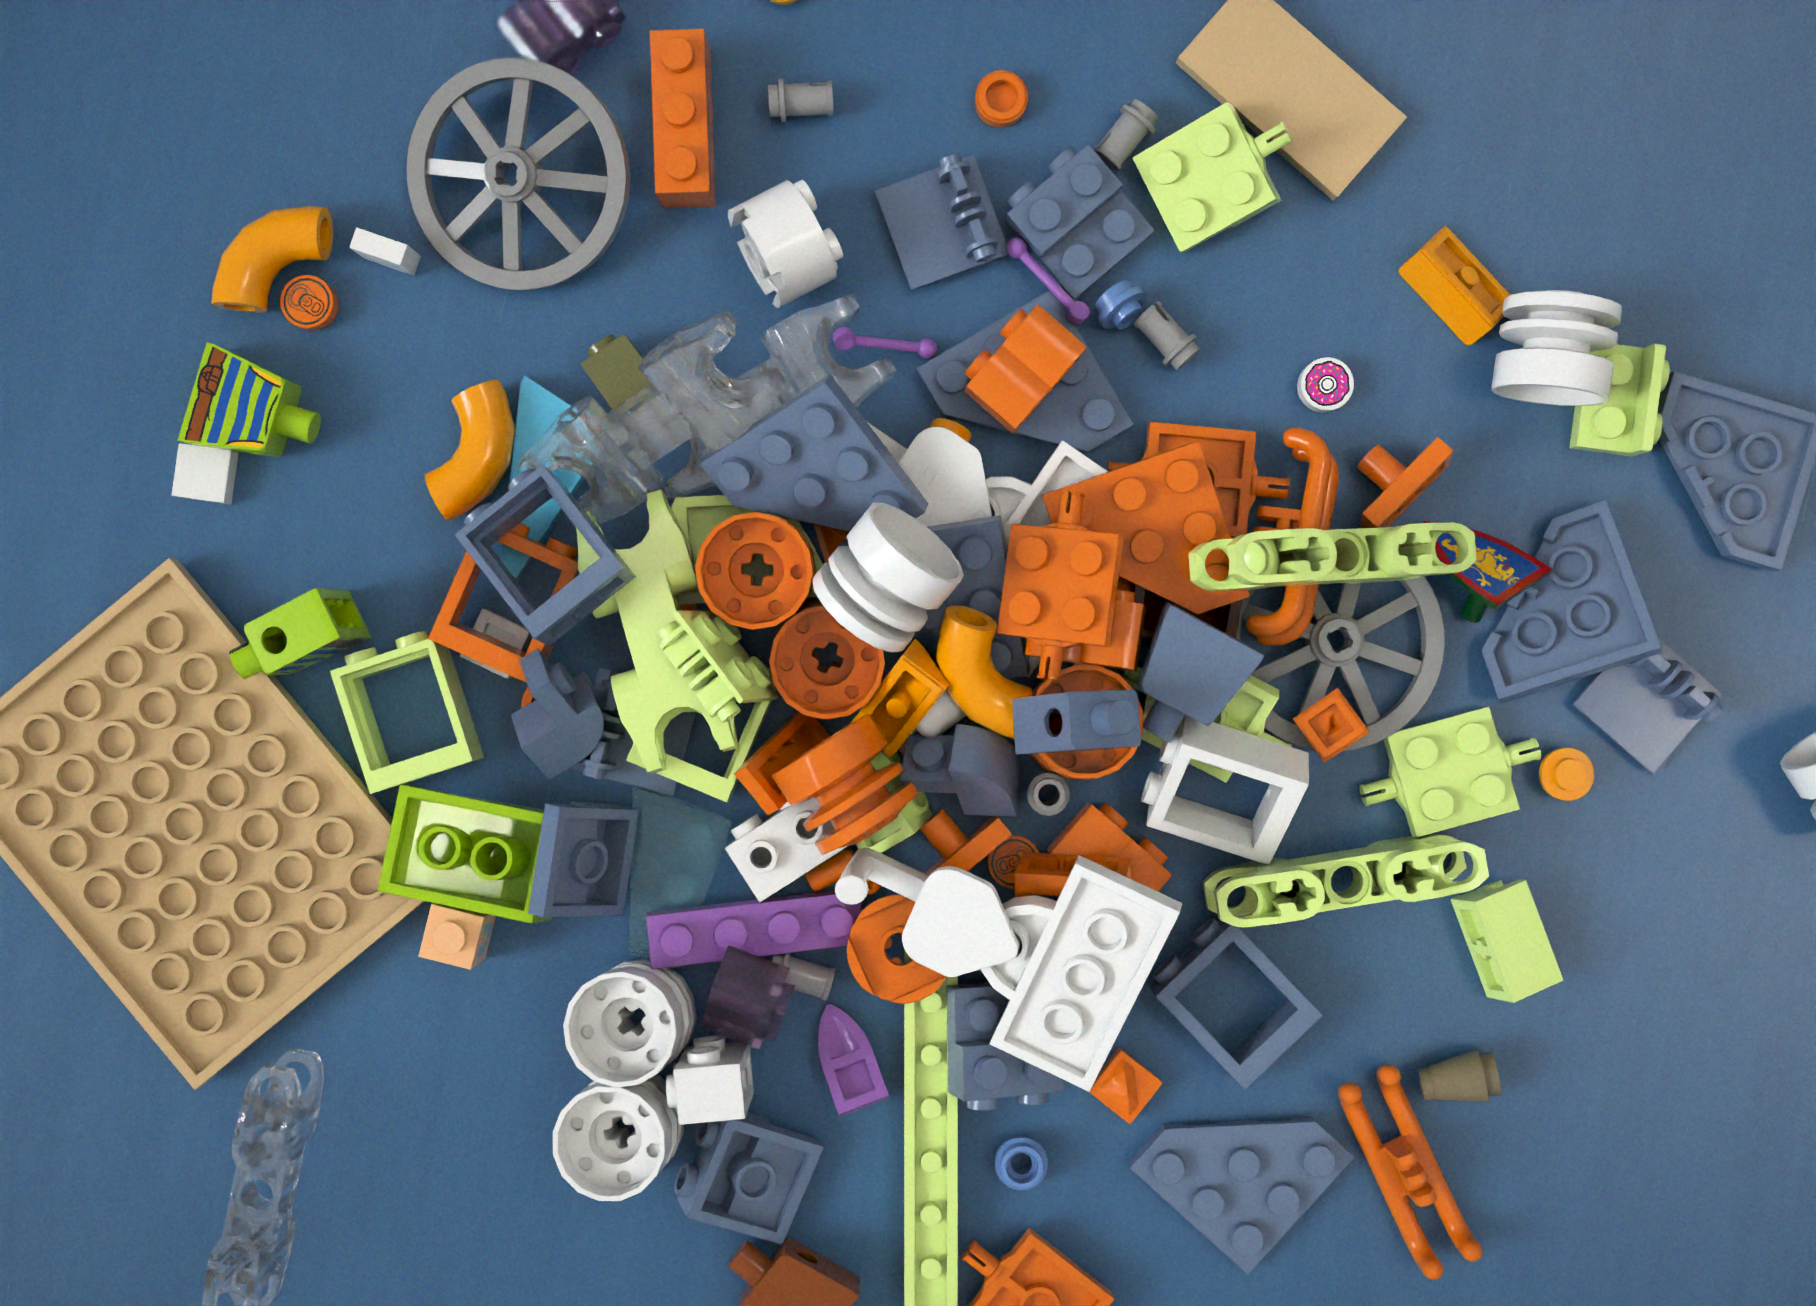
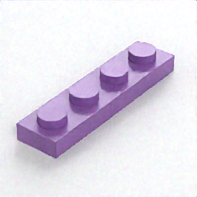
(758, 928)

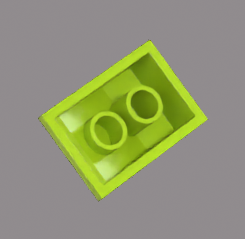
(463, 852)

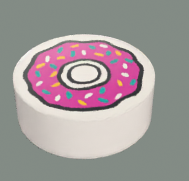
(1325, 385)

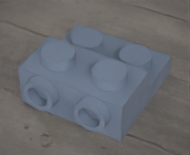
(1077, 221)
(583, 860)
(976, 1068)
(747, 1176)

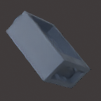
(576, 599)
(1270, 1038)

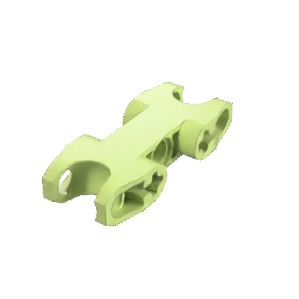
(1332, 556)
(654, 689)
(1376, 879)

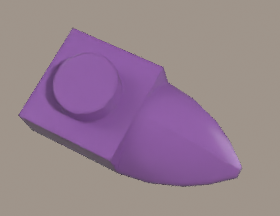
(848, 1063)

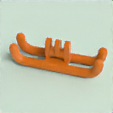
(1316, 512)
(1407, 1168)

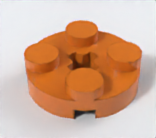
(869, 960)

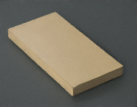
(1284, 74)

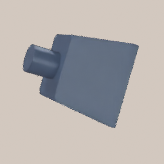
(1191, 671)
(1088, 717)

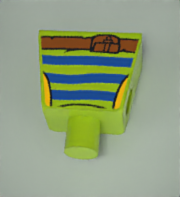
(244, 407)
(300, 633)

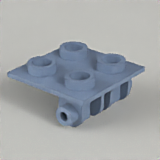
(942, 221)
(1649, 705)
(612, 750)

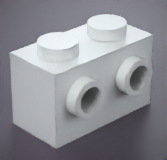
(778, 848)
(711, 1081)

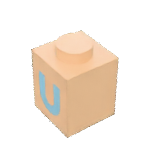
(456, 936)

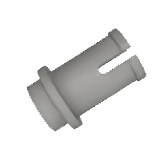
(800, 99)
(1126, 133)
(1167, 336)
(1056, 803)
(806, 975)

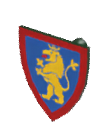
(1497, 574)

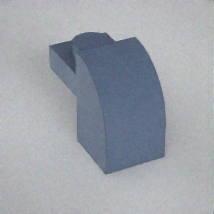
(563, 719)
(970, 763)

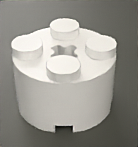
(786, 242)

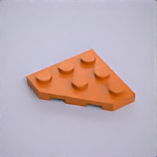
(1163, 513)

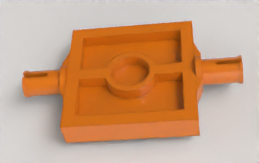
(1229, 462)
(1060, 585)
(1033, 1276)

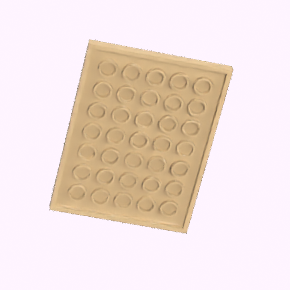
(188, 825)

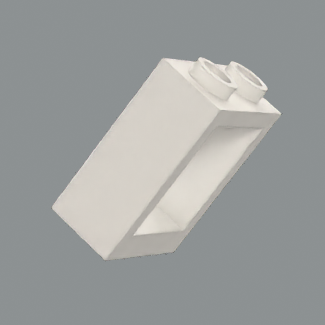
(1238, 752)

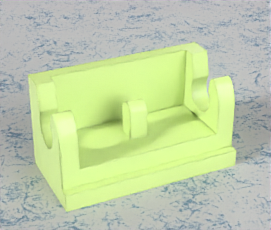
(1507, 940)

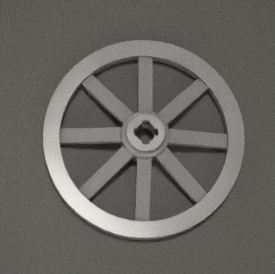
(529, 177)
(1318, 648)

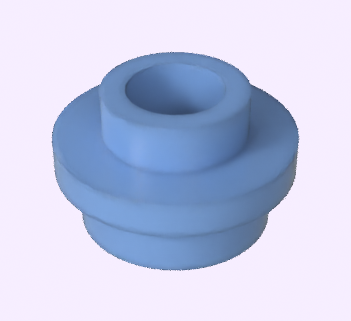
(1120, 305)
(1021, 1178)

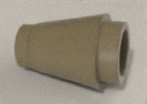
(1461, 1078)

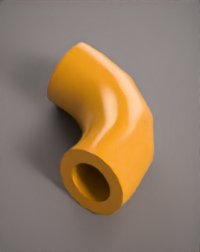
(264, 250)
(482, 450)
(969, 669)

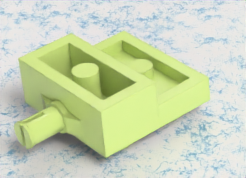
(1210, 175)

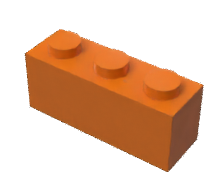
(682, 118)

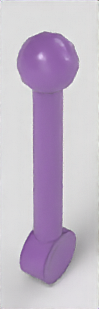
(1077, 311)
(845, 340)

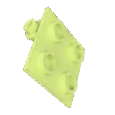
(739, 676)

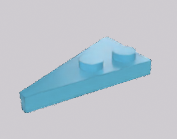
(535, 415)

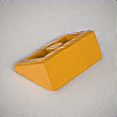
(1455, 286)
(905, 696)

